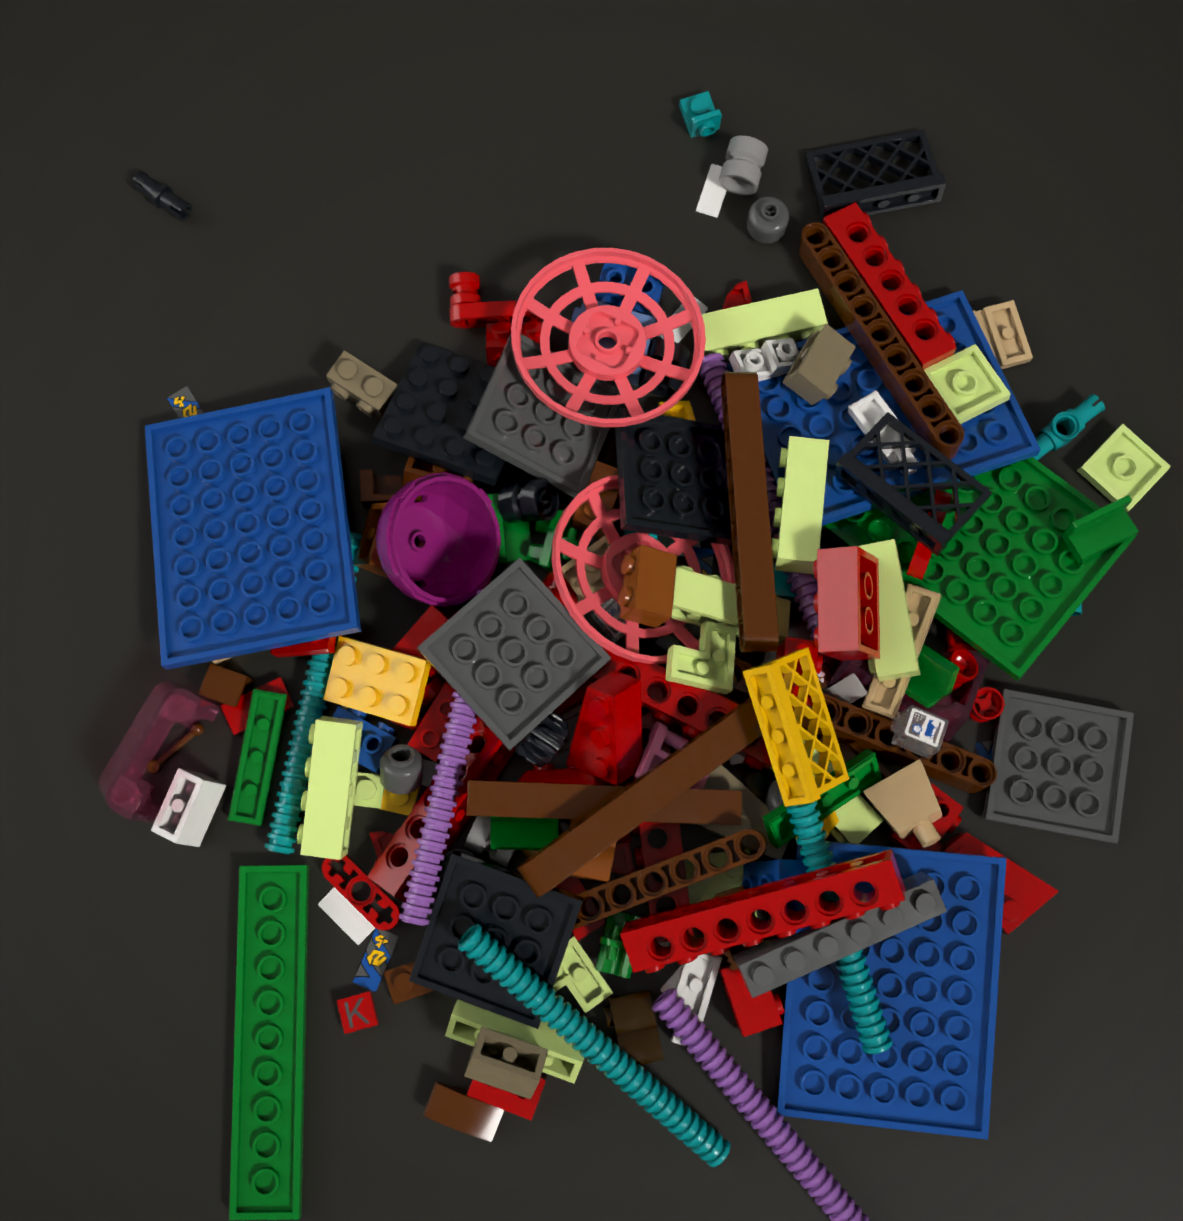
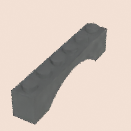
(788, 958)

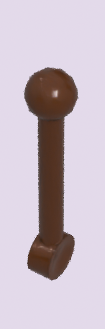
(156, 766)

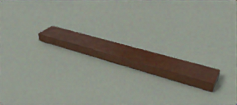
(579, 800)

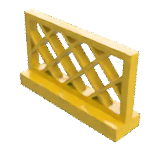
(783, 728)

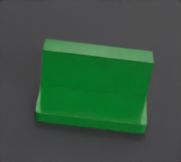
(1100, 530)
(514, 536)
(935, 678)
(522, 833)

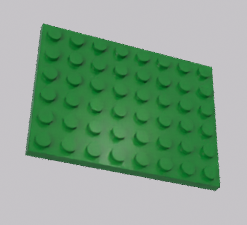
(1008, 570)

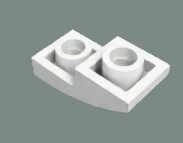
(769, 361)

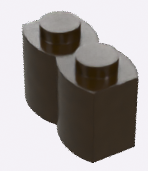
(635, 1026)

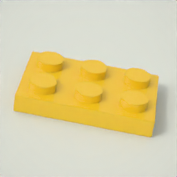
(377, 680)

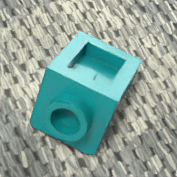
(700, 114)

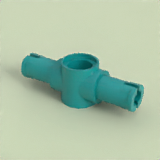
(1072, 420)

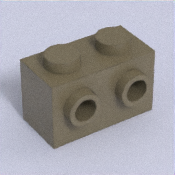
(819, 365)
(361, 384)
(506, 1063)

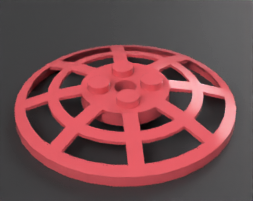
(612, 323)
(612, 577)

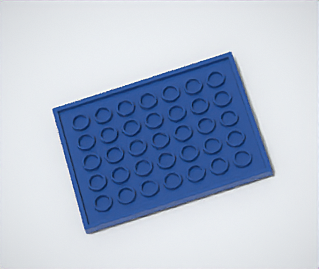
(989, 440)
(250, 529)
(936, 1000)

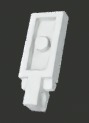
(867, 414)
(697, 984)

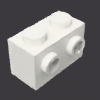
(188, 807)

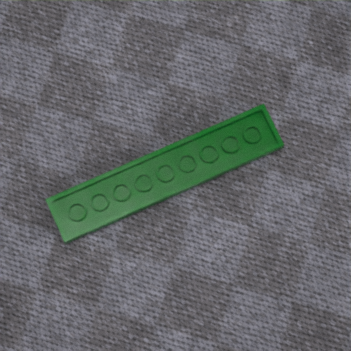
(269, 1043)

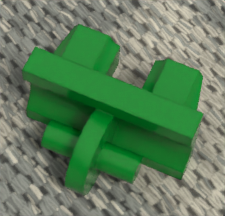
(542, 554)
(612, 954)

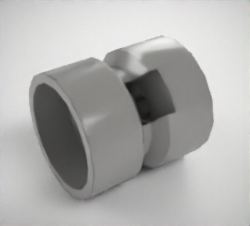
(743, 165)
(479, 842)

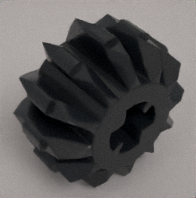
(543, 741)

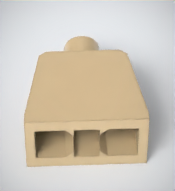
(907, 803)

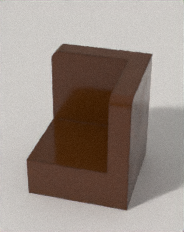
(377, 488)
(224, 685)

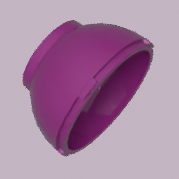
(454, 534)

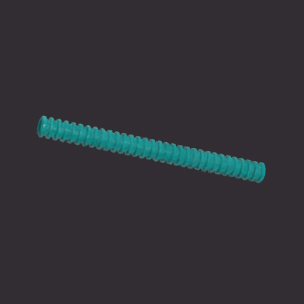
(294, 779)
(852, 967)
(595, 1046)

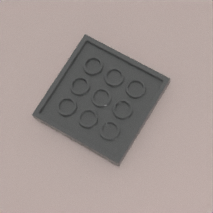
(532, 435)
(513, 654)
(1059, 766)

